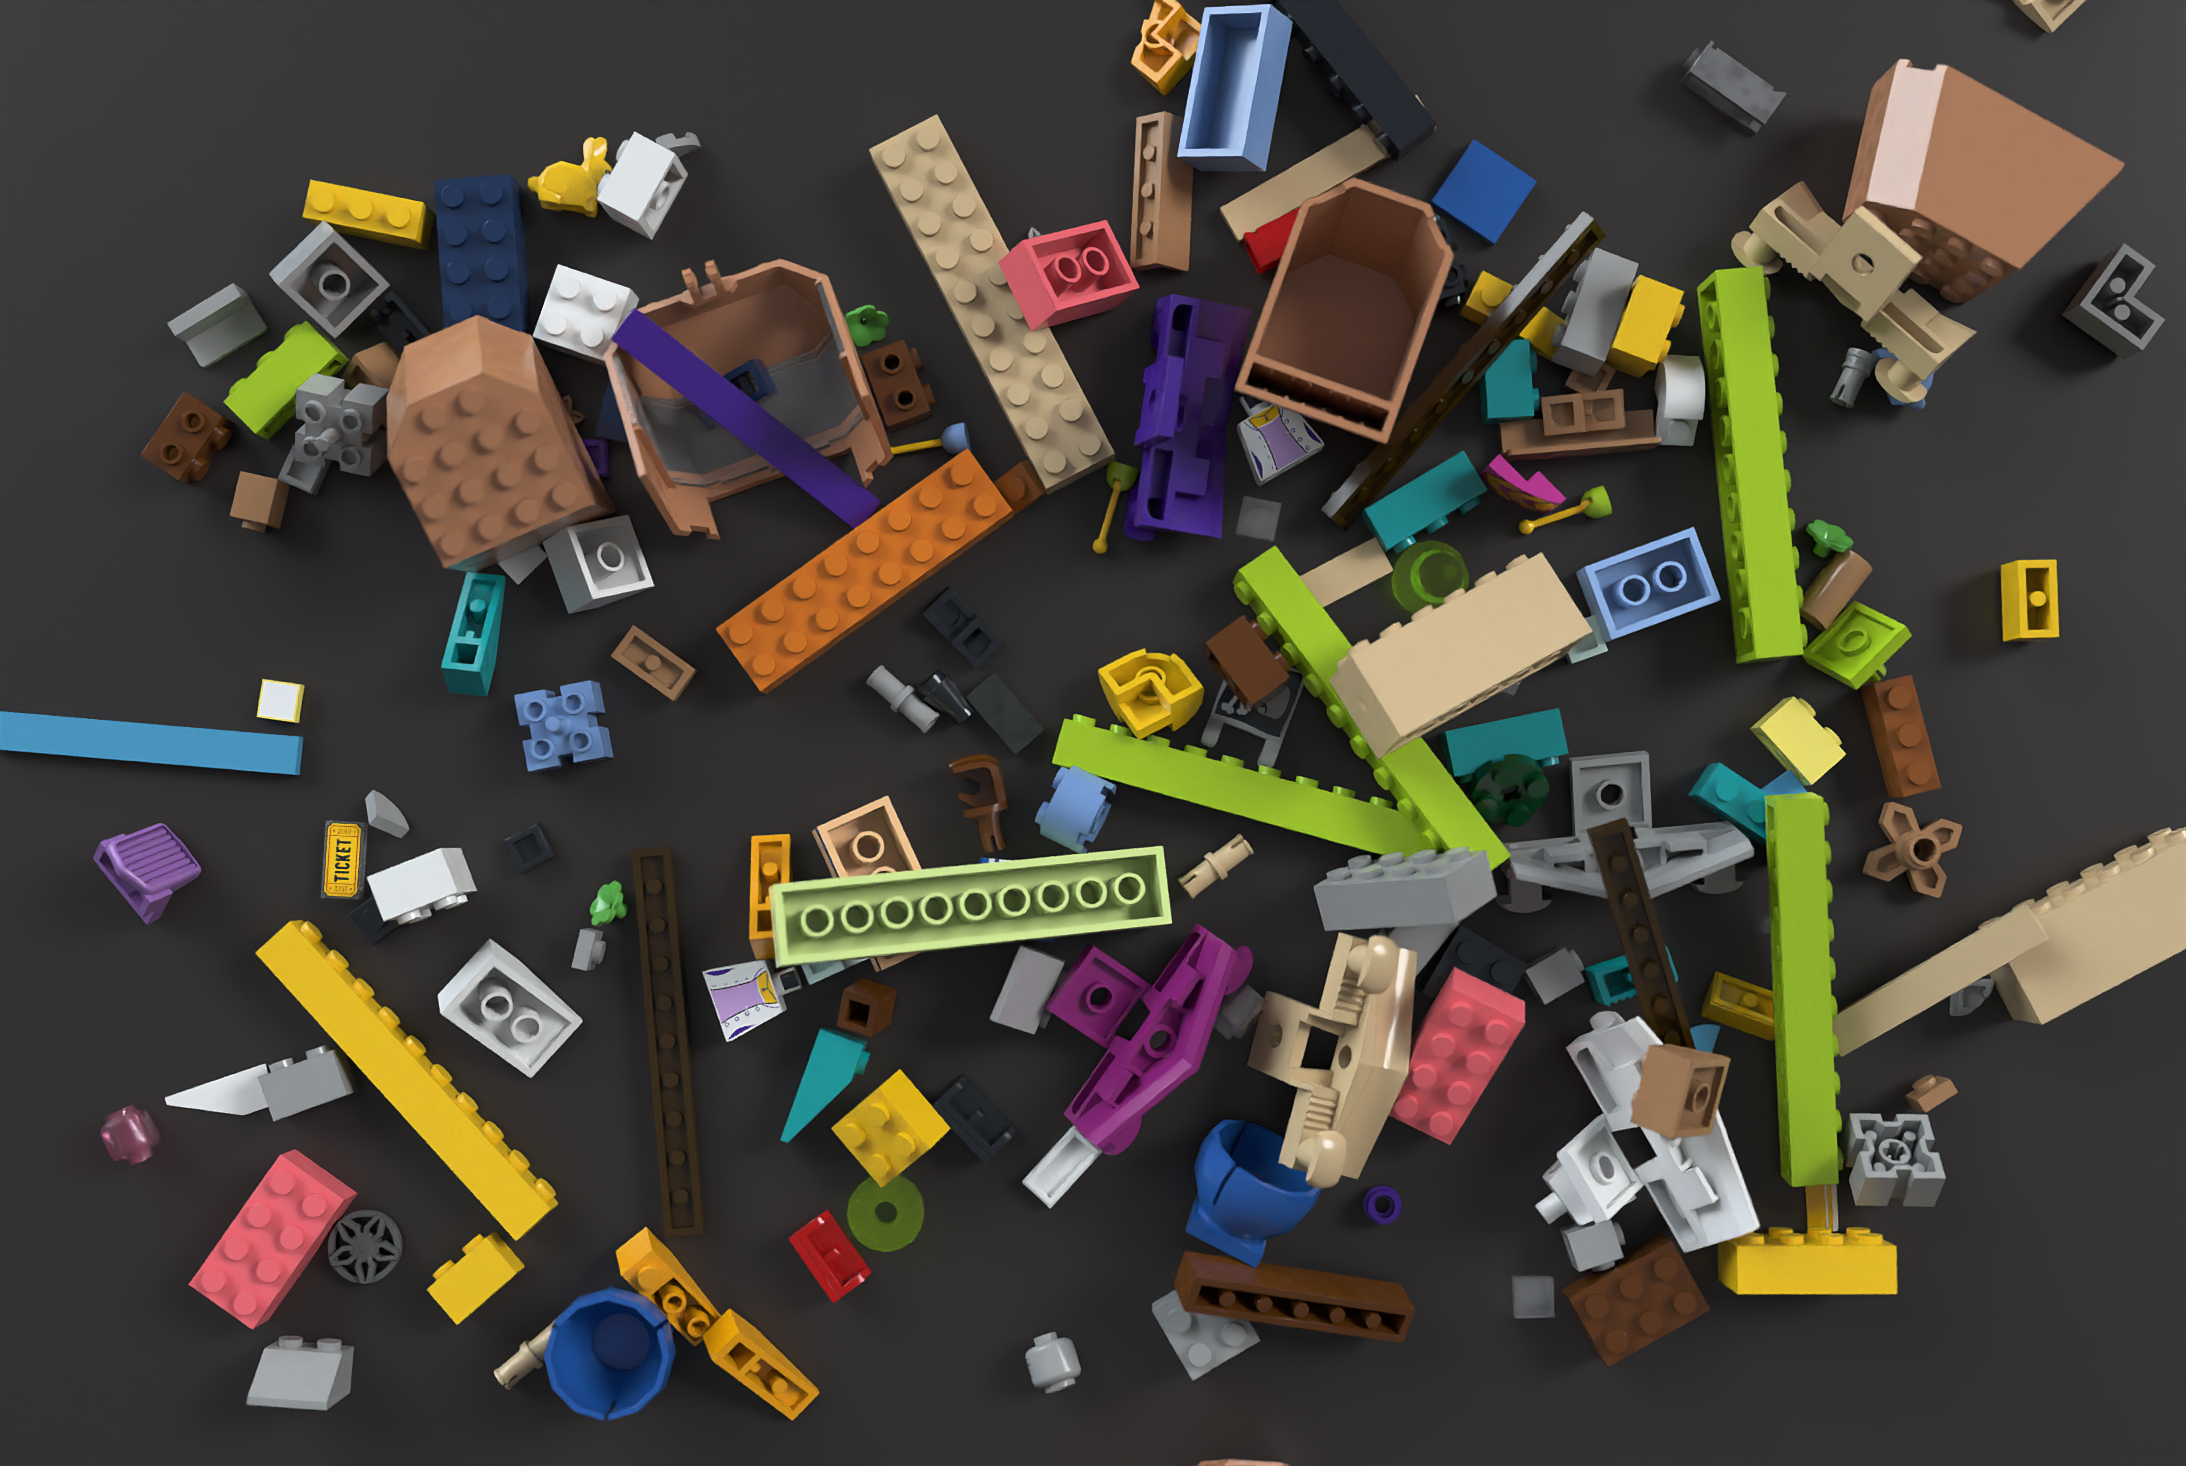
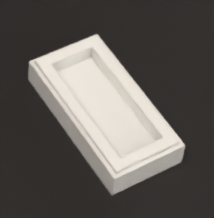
(1061, 1166)

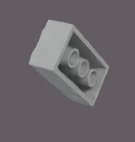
(1405, 889)

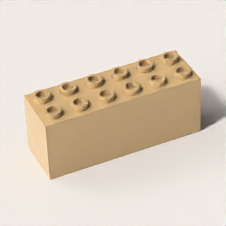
(1458, 653)
(2100, 929)

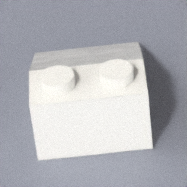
(508, 1009)

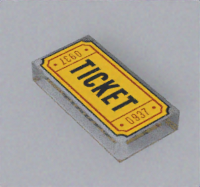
(344, 860)

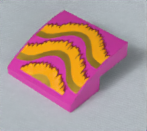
(1534, 494)

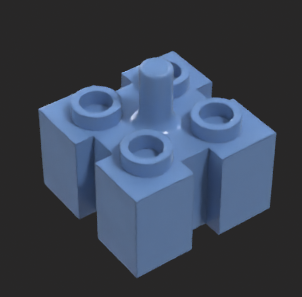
(563, 726)

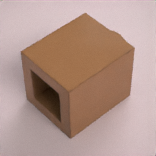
(259, 501)

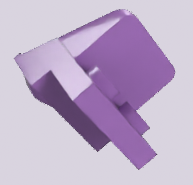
(147, 868)

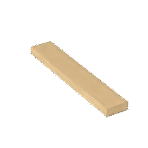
(1302, 181)
(1938, 978)

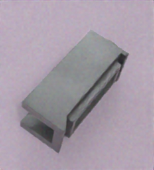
(1731, 87)

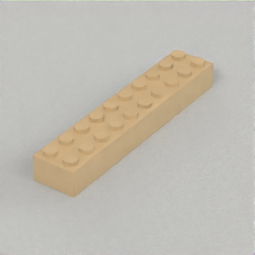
(963, 257)

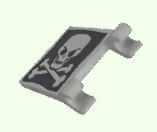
(1267, 722)

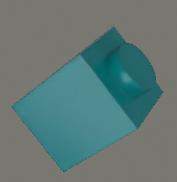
(474, 635)
(829, 1070)

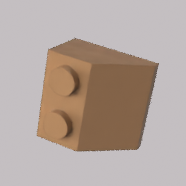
(1679, 1091)

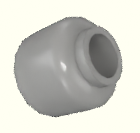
(1053, 1363)

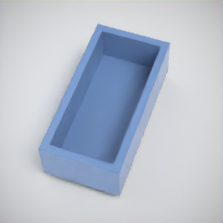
(1235, 88)

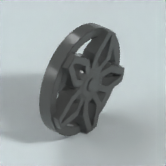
(364, 1246)

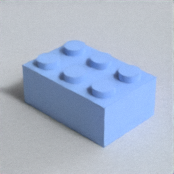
(1648, 584)

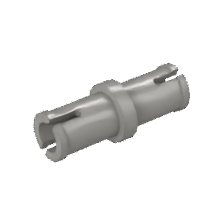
(902, 699)

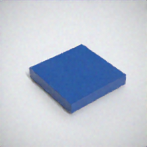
(1483, 192)

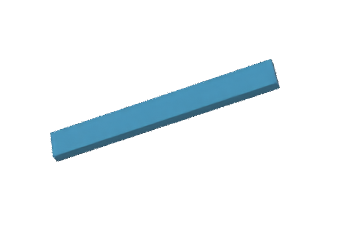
(150, 743)

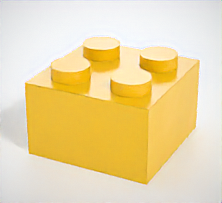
(1644, 326)
(890, 1128)

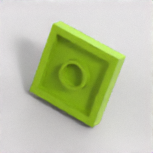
(1856, 645)

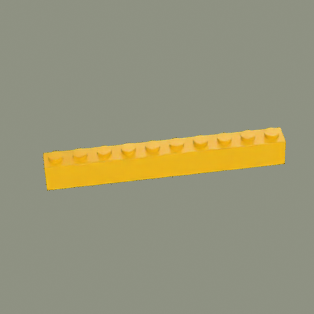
(408, 1077)

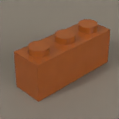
(1900, 737)

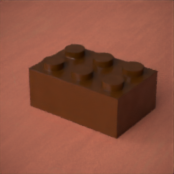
(1635, 1300)

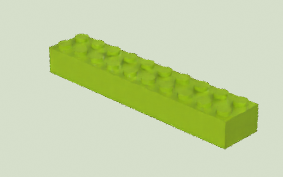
(1751, 465)

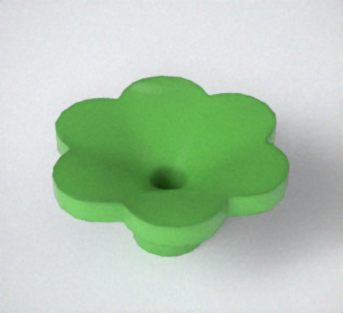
(866, 325)
(1828, 538)
(608, 904)

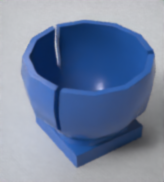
(1246, 1191)
(610, 1353)

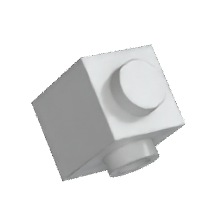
(1593, 1245)

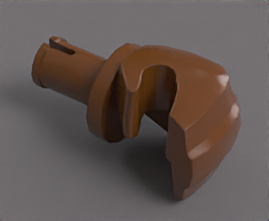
(989, 799)

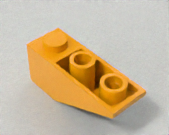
(660, 1277)

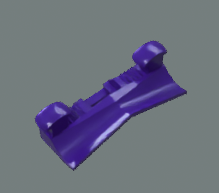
(1186, 417)

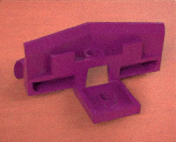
(1132, 1073)

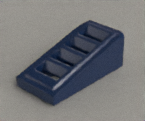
(760, 375)

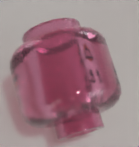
(130, 1135)

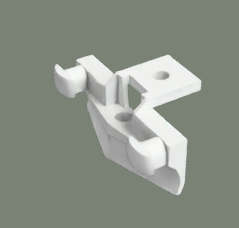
(1689, 1179)

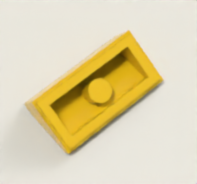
(1740, 1006)

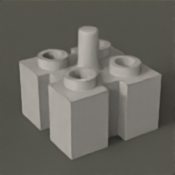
(341, 424)
(1892, 1160)

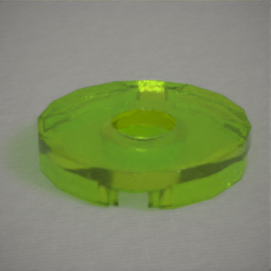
(879, 1234)

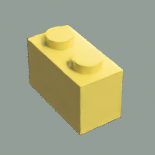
(1799, 740)

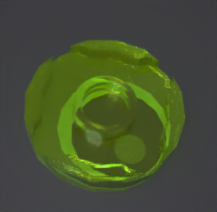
(1428, 575)

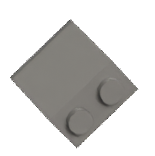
(1028, 990)
(302, 1374)

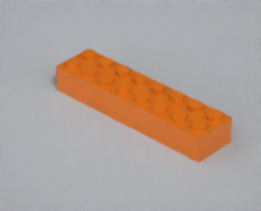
(865, 572)

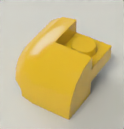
(1151, 691)

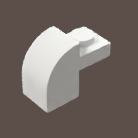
(1680, 399)

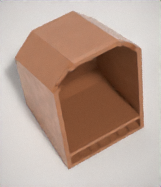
(1968, 176)
(1349, 309)
(487, 445)

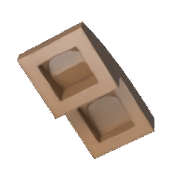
(1583, 412)

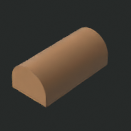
(1834, 588)

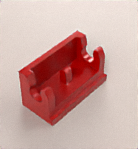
(830, 1255)

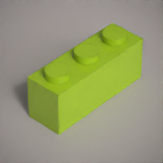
(269, 393)

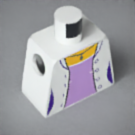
(1275, 439)
(749, 994)

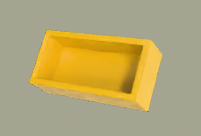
(1808, 1262)

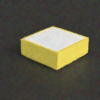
(280, 701)

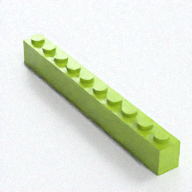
(1315, 647)
(1234, 789)
(1803, 988)

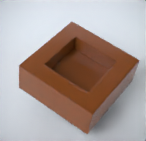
(1020, 487)

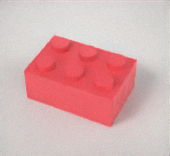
(1068, 275)

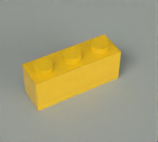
(369, 214)

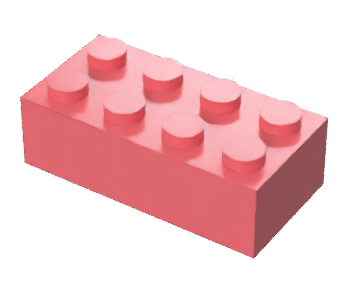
(1456, 1054)
(273, 1238)

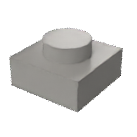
(589, 949)

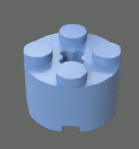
(1075, 809)

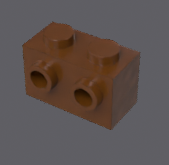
(897, 385)
(188, 439)

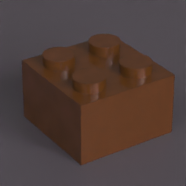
(1247, 663)

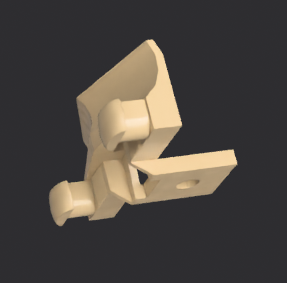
(1831, 253)
(1342, 1108)

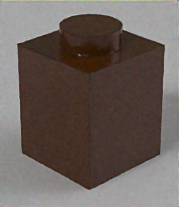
(867, 1007)

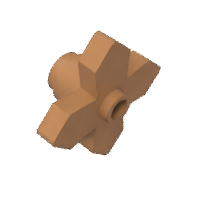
(1904, 834)

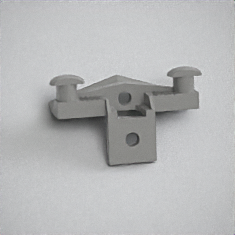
(1668, 855)

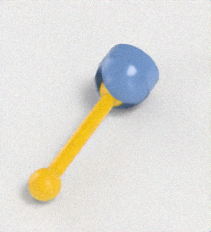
(953, 439)

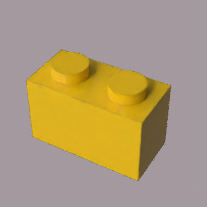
(2029, 600)
(475, 1277)

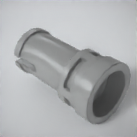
(1855, 370)

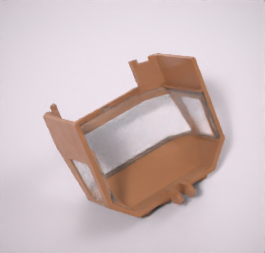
(801, 336)

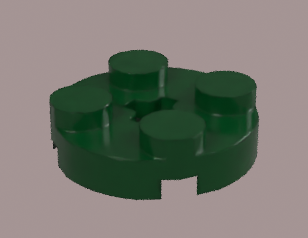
(1512, 807)

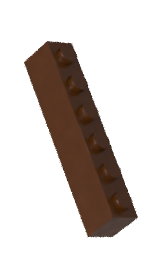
(1293, 1297)

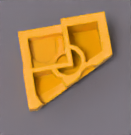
(1166, 45)

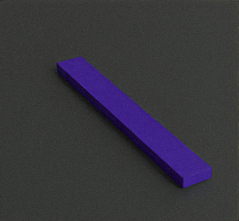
(744, 418)

